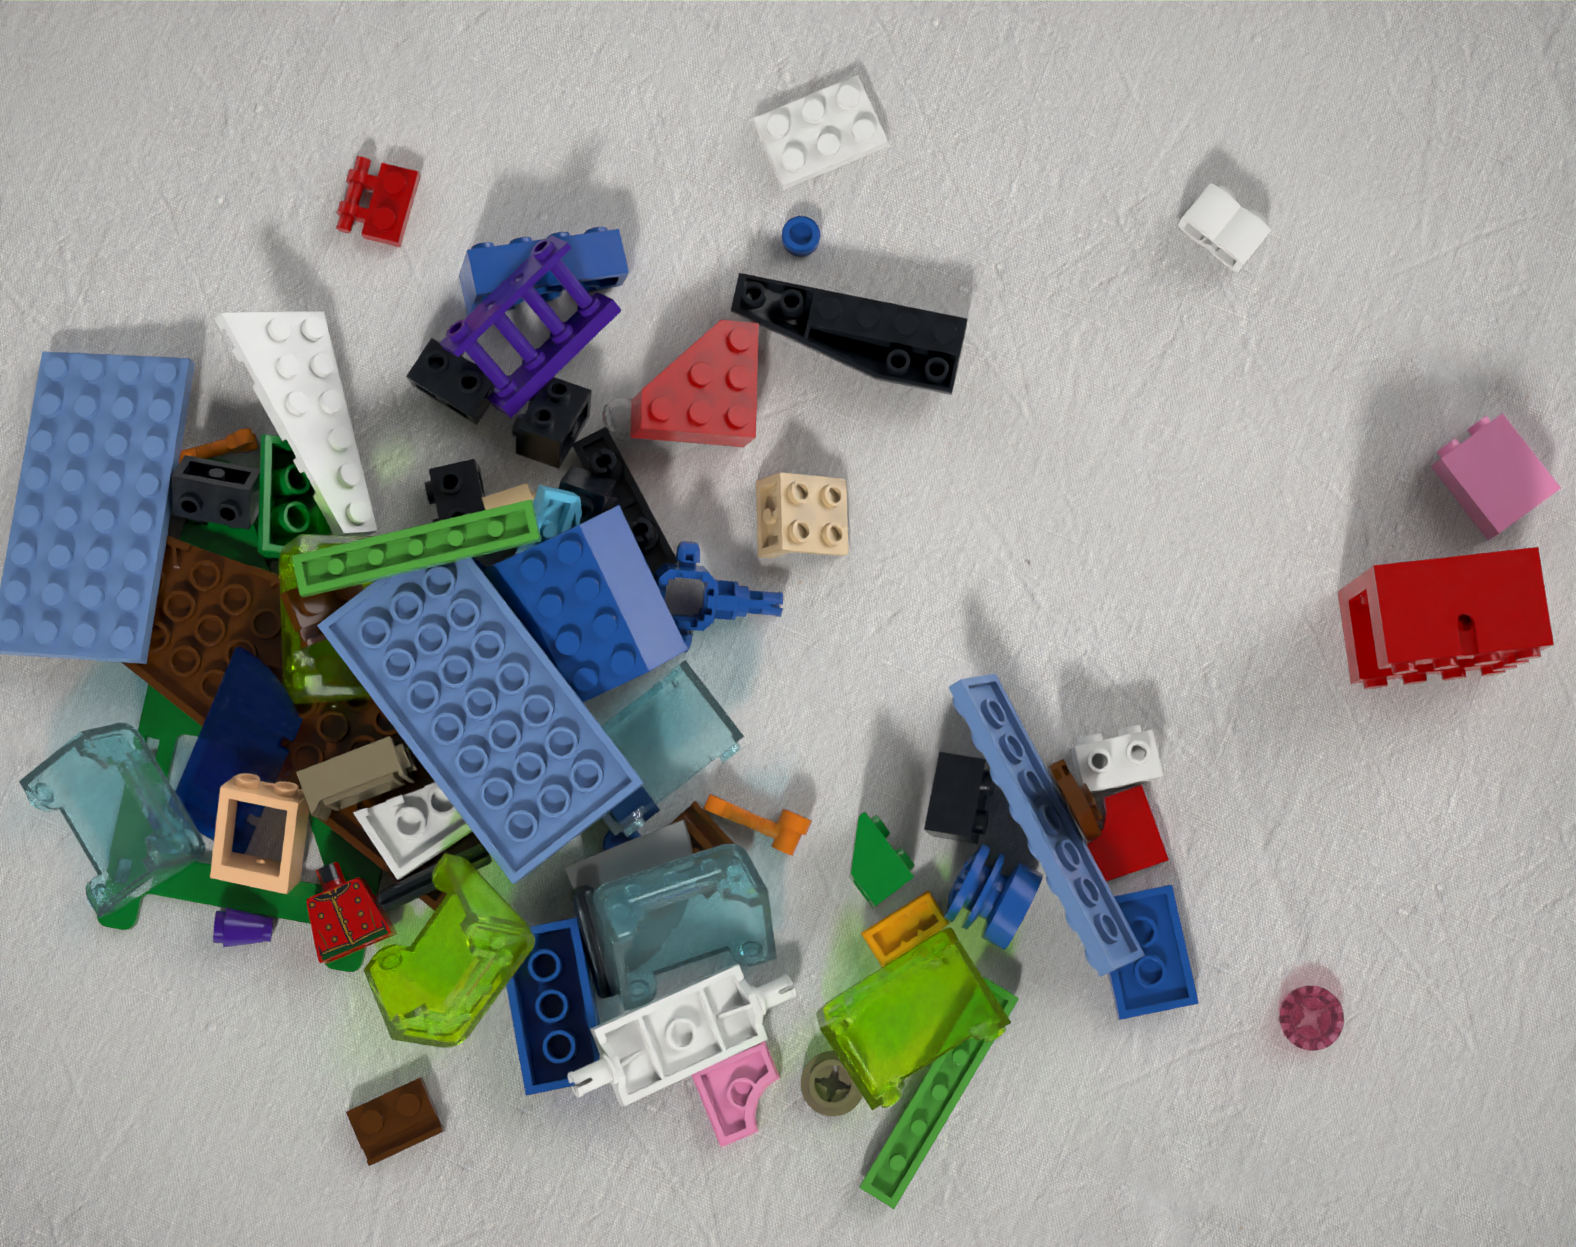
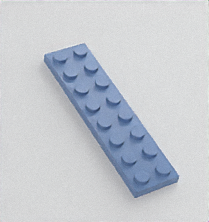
(1047, 823)

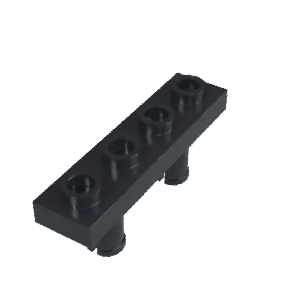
(601, 456)

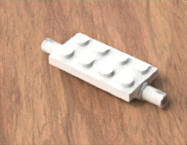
(680, 1034)

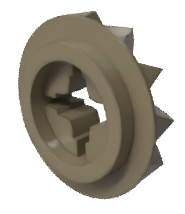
(816, 1094)

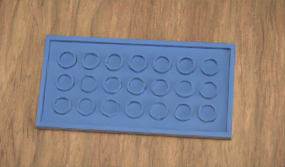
(93, 506)
(482, 710)

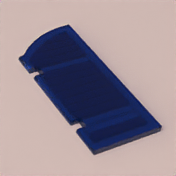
(238, 738)

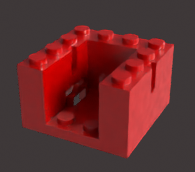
(1445, 617)

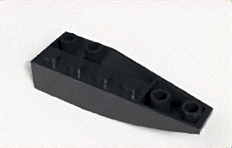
(862, 333)

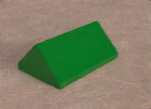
(284, 500)

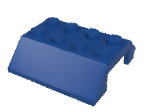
(591, 604)

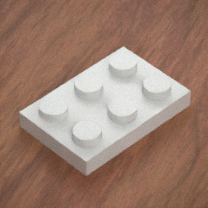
(820, 132)

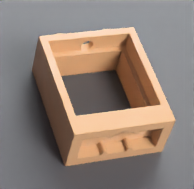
(253, 870)

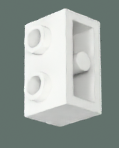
(1118, 760)

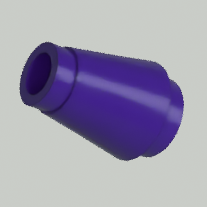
(241, 928)

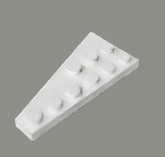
(305, 401)

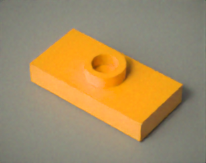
(905, 928)

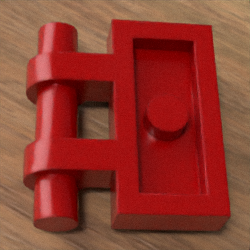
(390, 202)

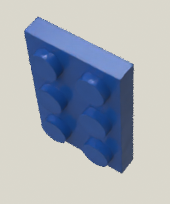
(1164, 975)

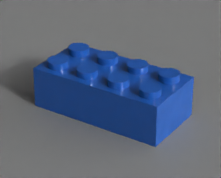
(554, 1008)

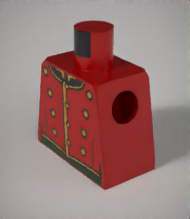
(345, 915)

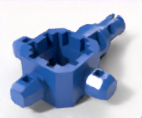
(720, 597)

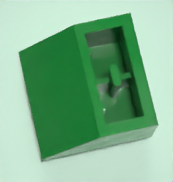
(875, 865)

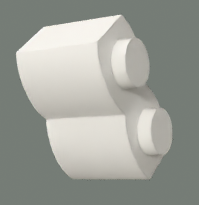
(1225, 226)

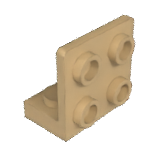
(801, 515)

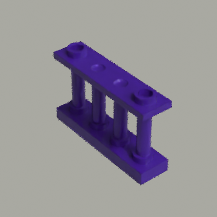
(565, 338)

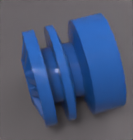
(993, 896)

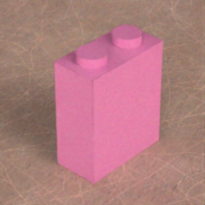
(1494, 475)

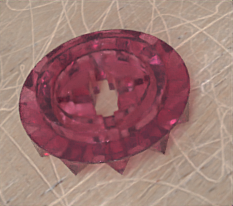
(1329, 1022)

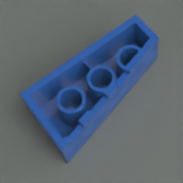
(595, 261)

